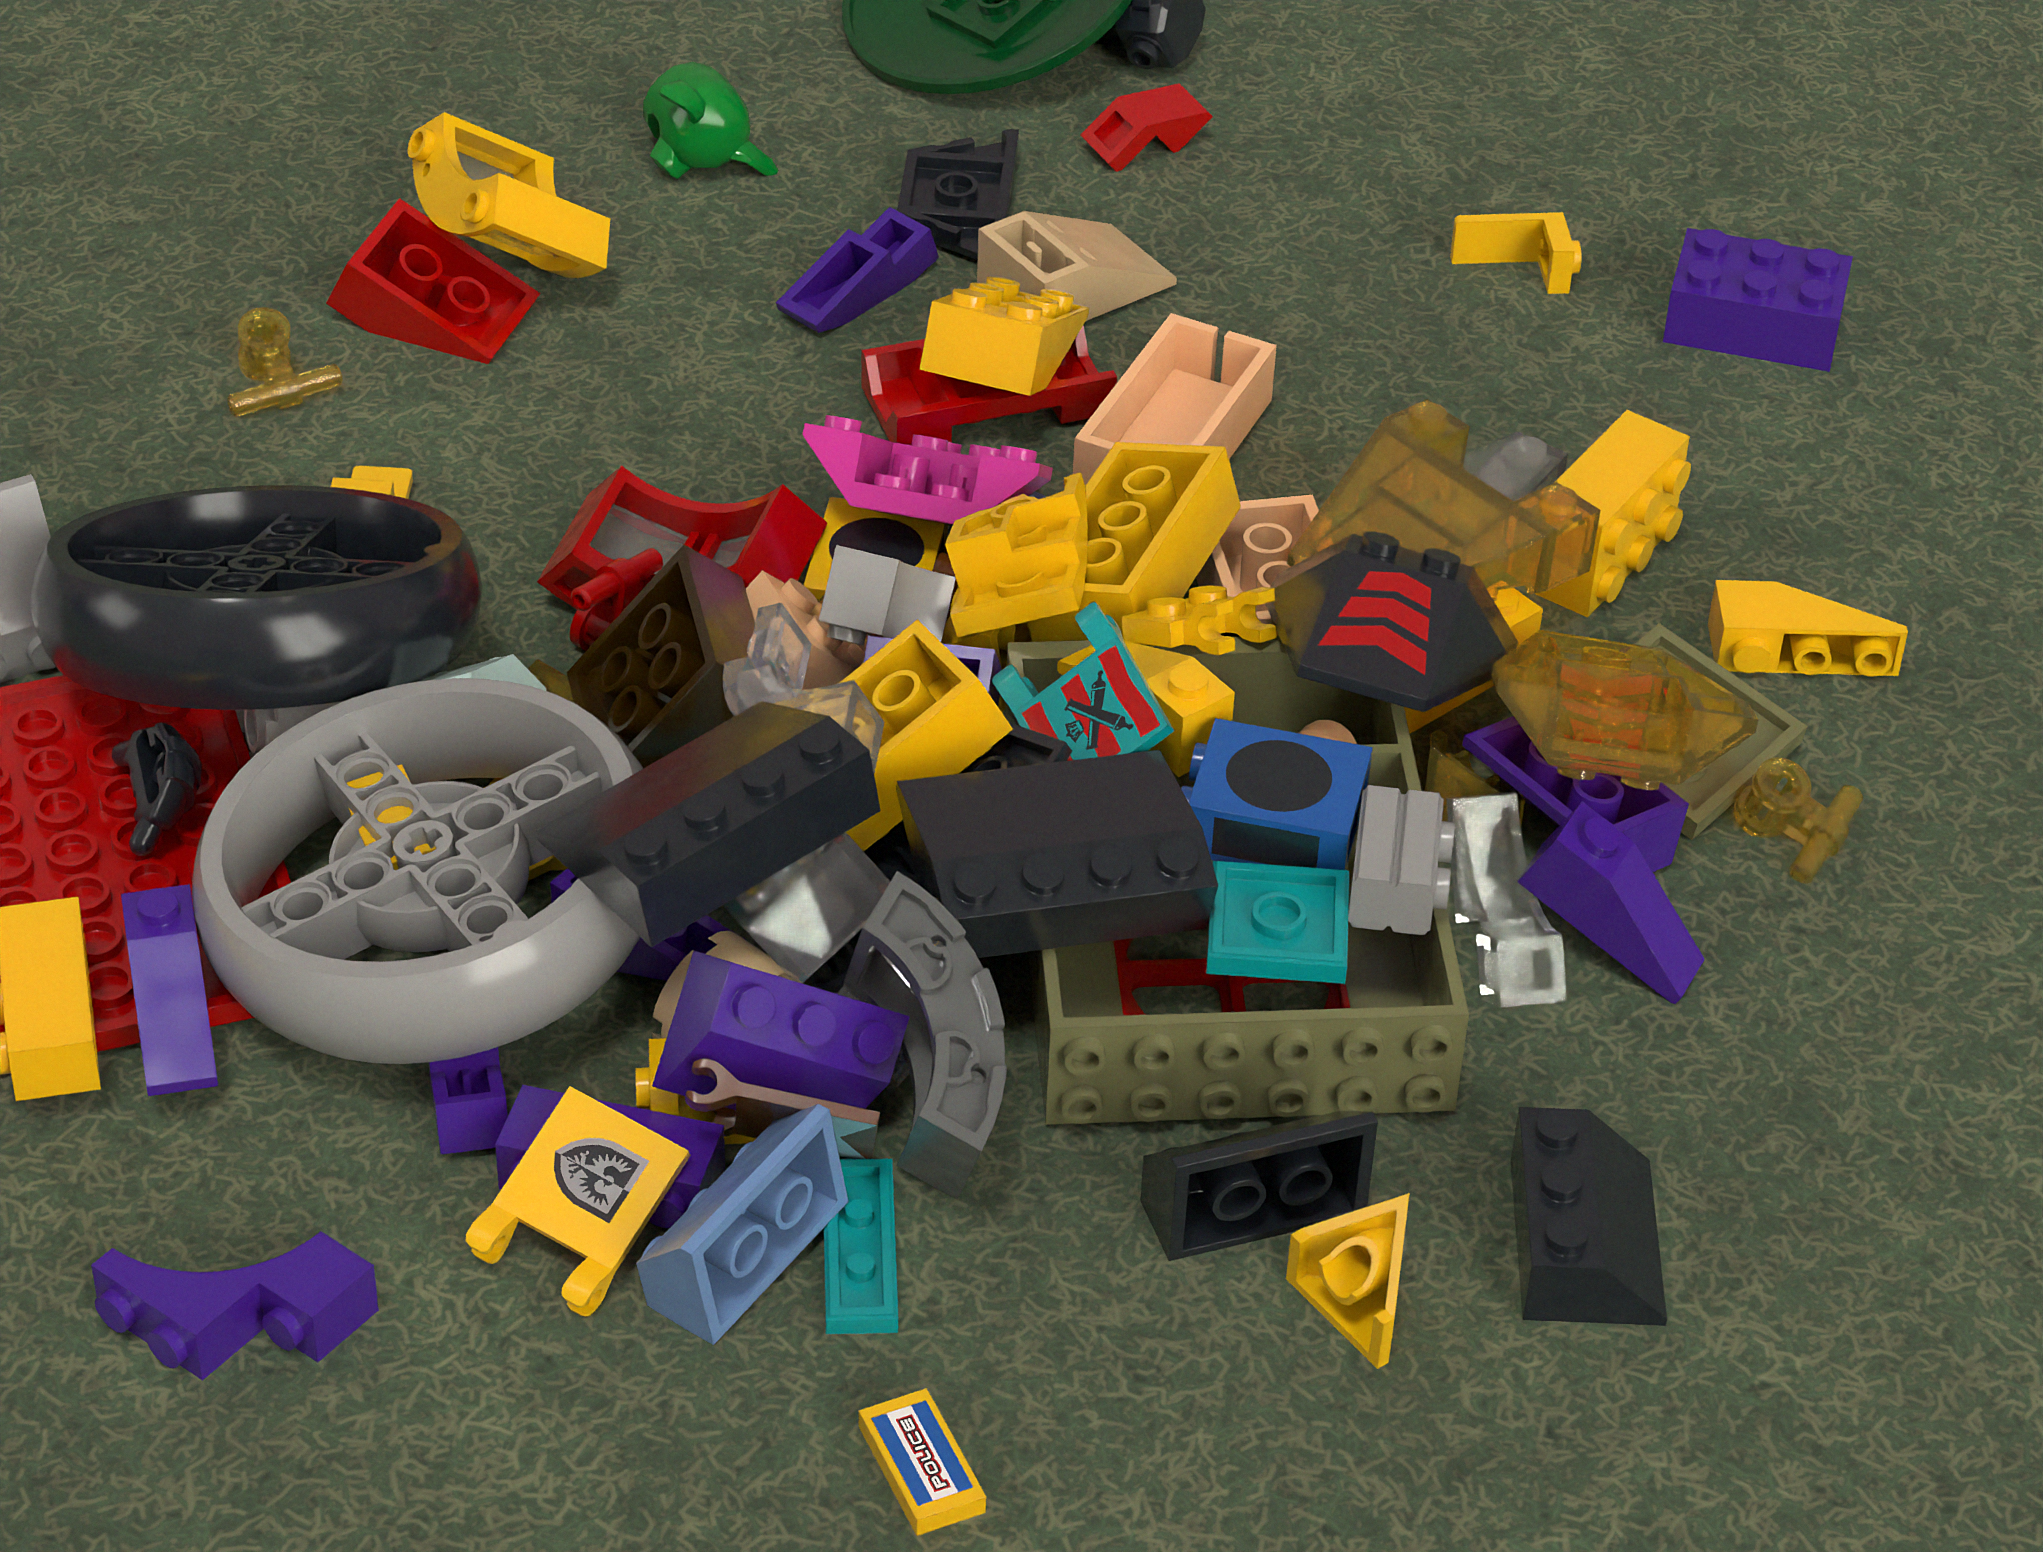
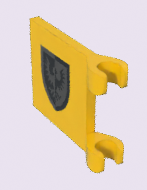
(586, 1186)

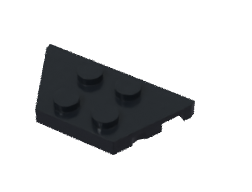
(959, 188)

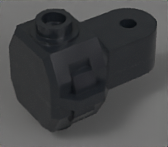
(1157, 31)

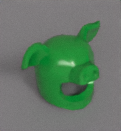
(699, 122)

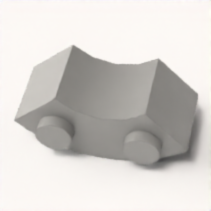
(882, 597)

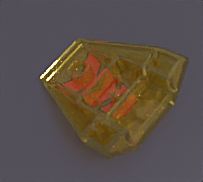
(1618, 709)

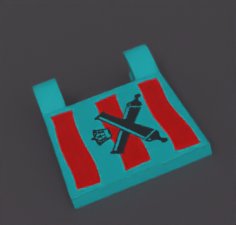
(1095, 706)

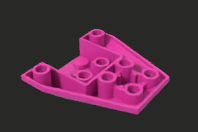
(923, 478)

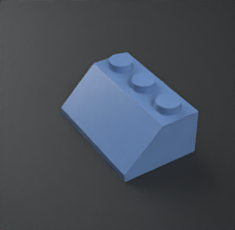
(746, 1225)

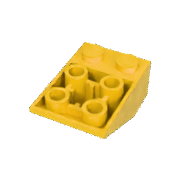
(1001, 335)

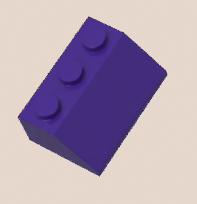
(1645, 816)
(778, 1036)

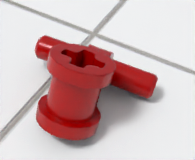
(609, 594)

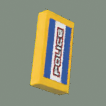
(922, 1462)

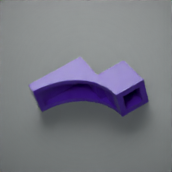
(202, 1318)

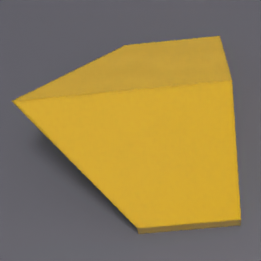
(1353, 1272)

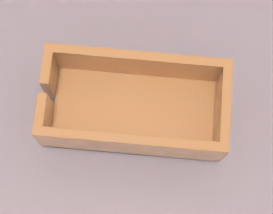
(1173, 394)

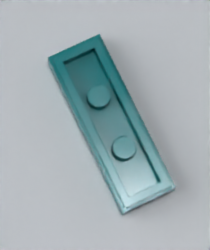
(862, 1253)

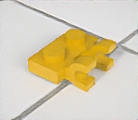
(1201, 620)

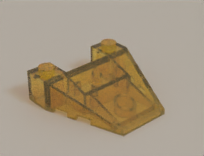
(1416, 490)

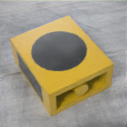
(875, 532)

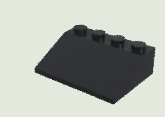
(716, 817)
(1061, 852)

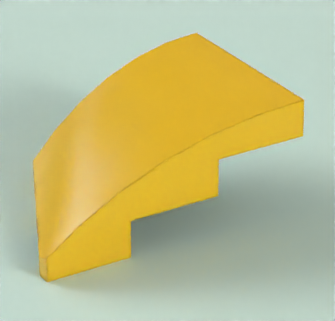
(1020, 559)

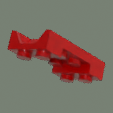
(931, 403)

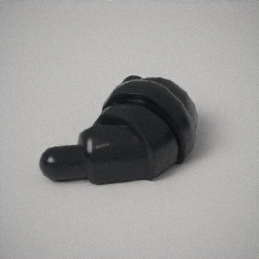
(162, 778)

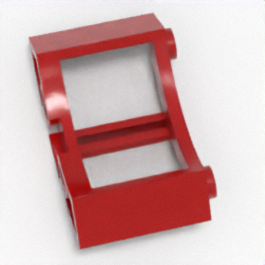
(630, 516)

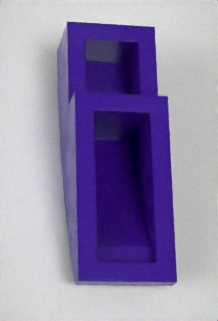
(860, 272)
(468, 1101)

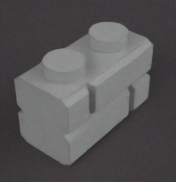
(1398, 860)

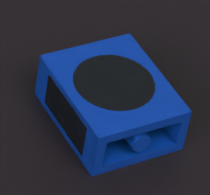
(1277, 795)

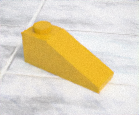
(1185, 692)

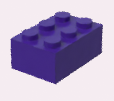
(1757, 299)

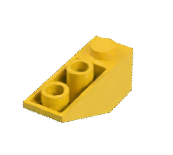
(1793, 631)

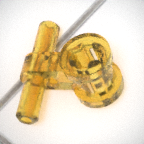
(267, 358)
(1796, 814)

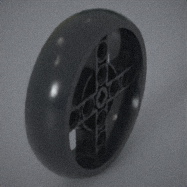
(256, 596)

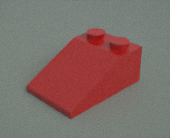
(430, 289)

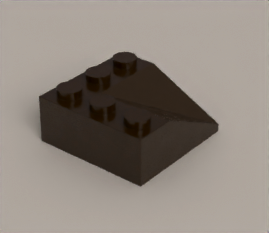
(664, 657)

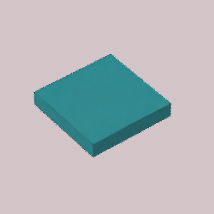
(1279, 922)

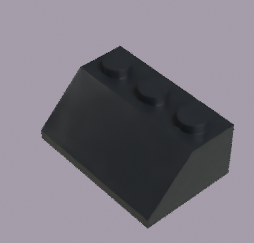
(1258, 1182)
(1584, 1222)

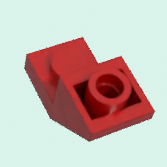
(1139, 117)

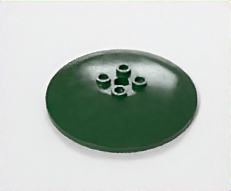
(972, 42)

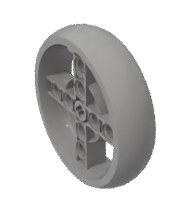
(501, 969)

